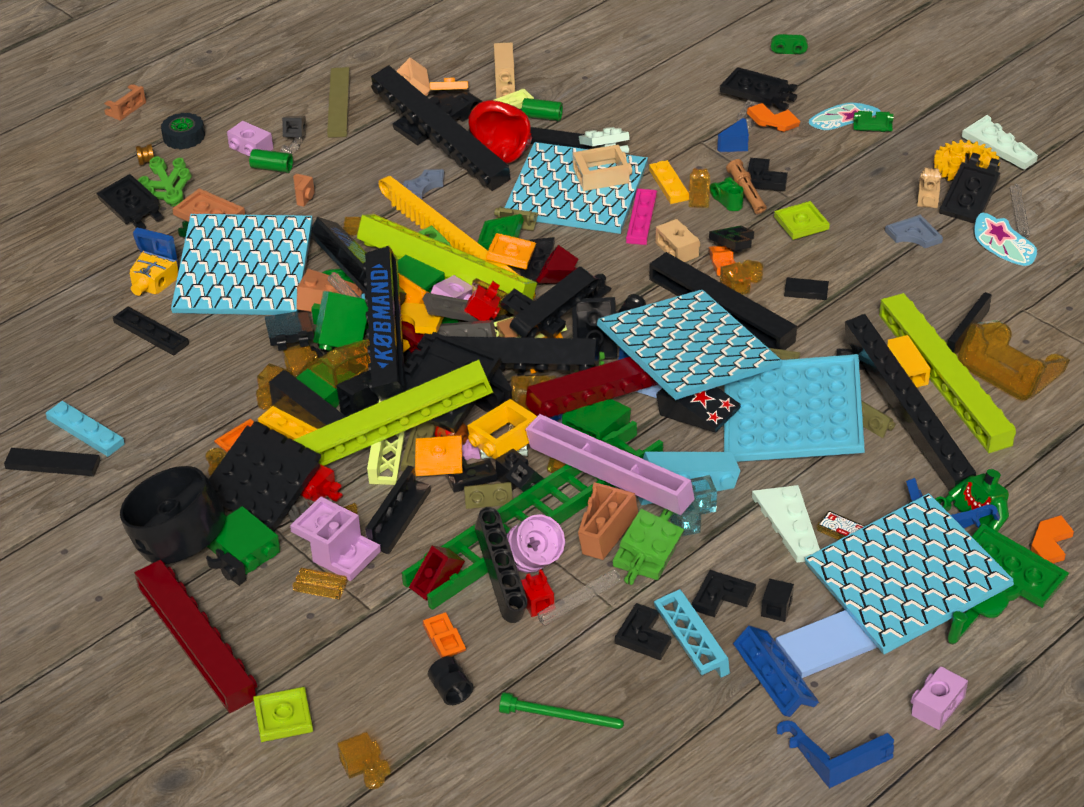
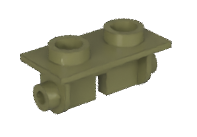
(529, 217)
(875, 420)
(487, 495)

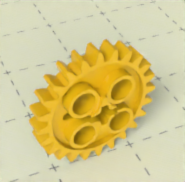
(951, 156)

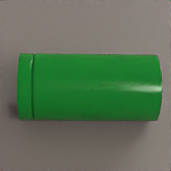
(542, 109)
(271, 160)

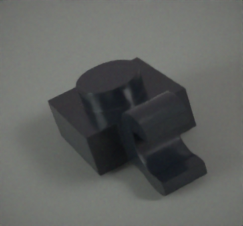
(230, 566)

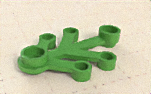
(174, 194)

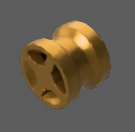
(144, 154)

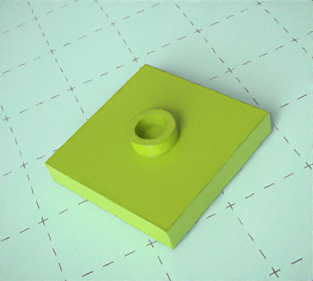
(801, 220)
(283, 714)

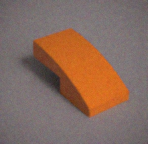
(720, 257)
(443, 635)

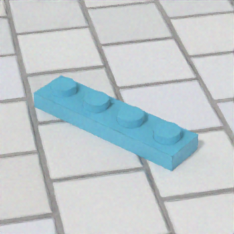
(85, 428)

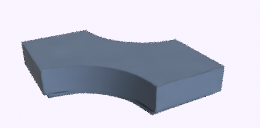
(426, 181)

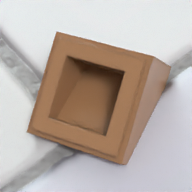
(504, 329)

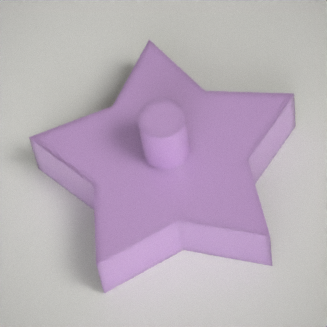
(470, 451)

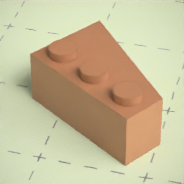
(312, 287)
(606, 519)

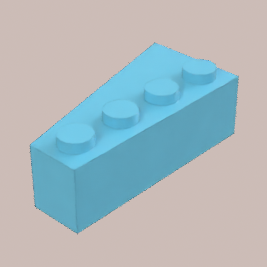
(719, 465)

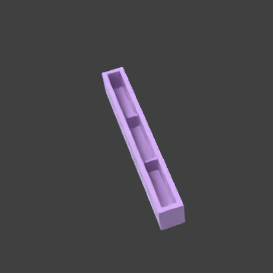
(610, 464)

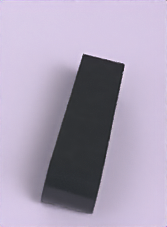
(553, 303)
(499, 574)

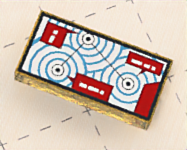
(837, 525)

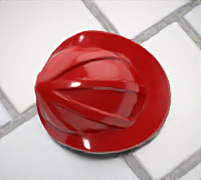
(501, 129)

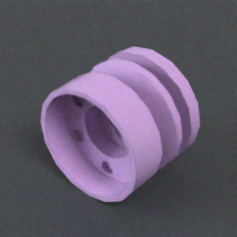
(544, 537)

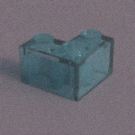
(705, 502)

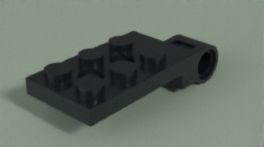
(455, 107)

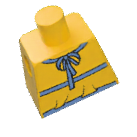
(152, 273)

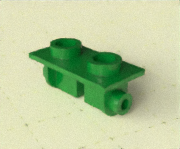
(864, 121)

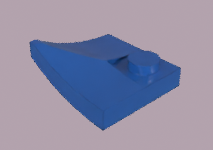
(155, 243)

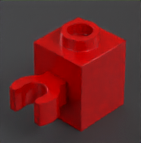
(483, 302)
(322, 485)
(537, 592)

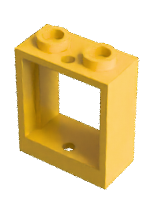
(485, 425)

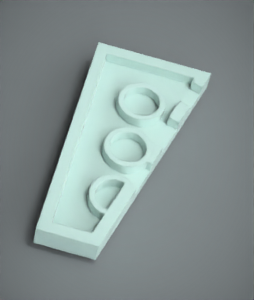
(1004, 144)
(789, 518)

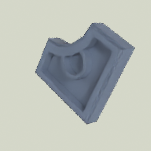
(914, 230)

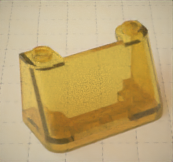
(991, 358)

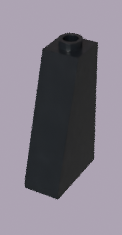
(356, 394)
(301, 402)

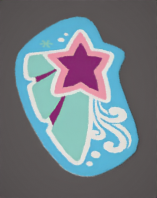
(839, 115)
(1003, 241)

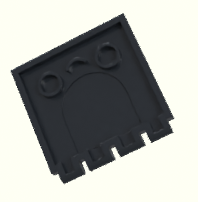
(440, 356)
(264, 474)

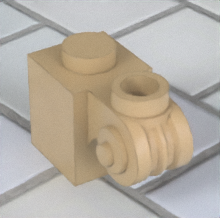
(929, 188)

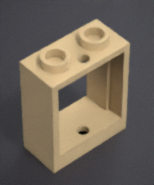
(504, 69)
(601, 177)

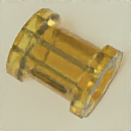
(214, 458)

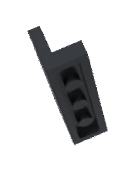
(397, 510)

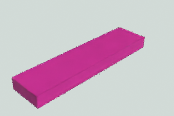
(641, 216)

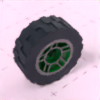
(182, 130)

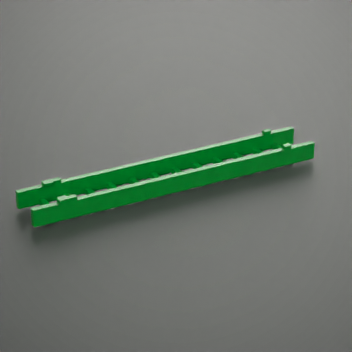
(514, 509)

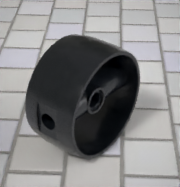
(173, 514)

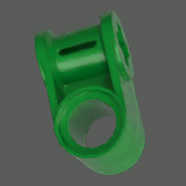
(728, 194)

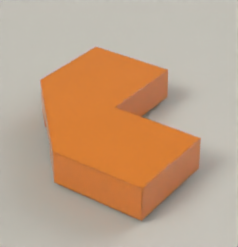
(763, 116)
(1047, 536)

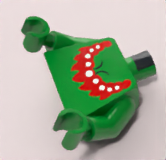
(978, 492)

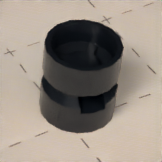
(450, 680)

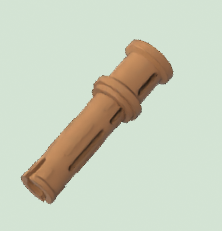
(743, 179)

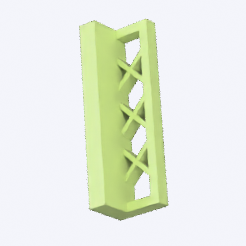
(376, 459)

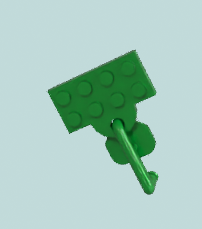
(1031, 574)

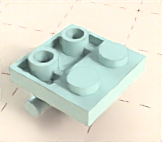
(607, 137)

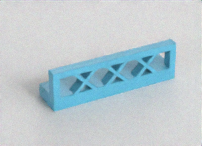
(695, 629)

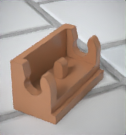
(127, 104)

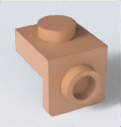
(303, 188)

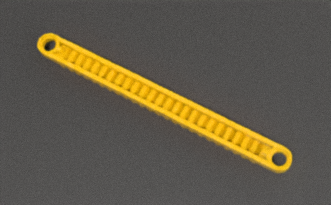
(426, 216)

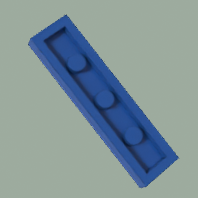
(774, 670)

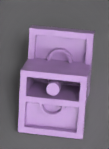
(335, 538)

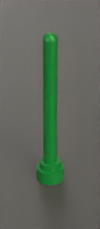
(510, 704)

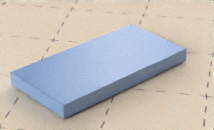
(824, 643)

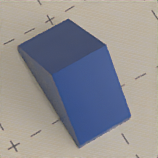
(734, 138)

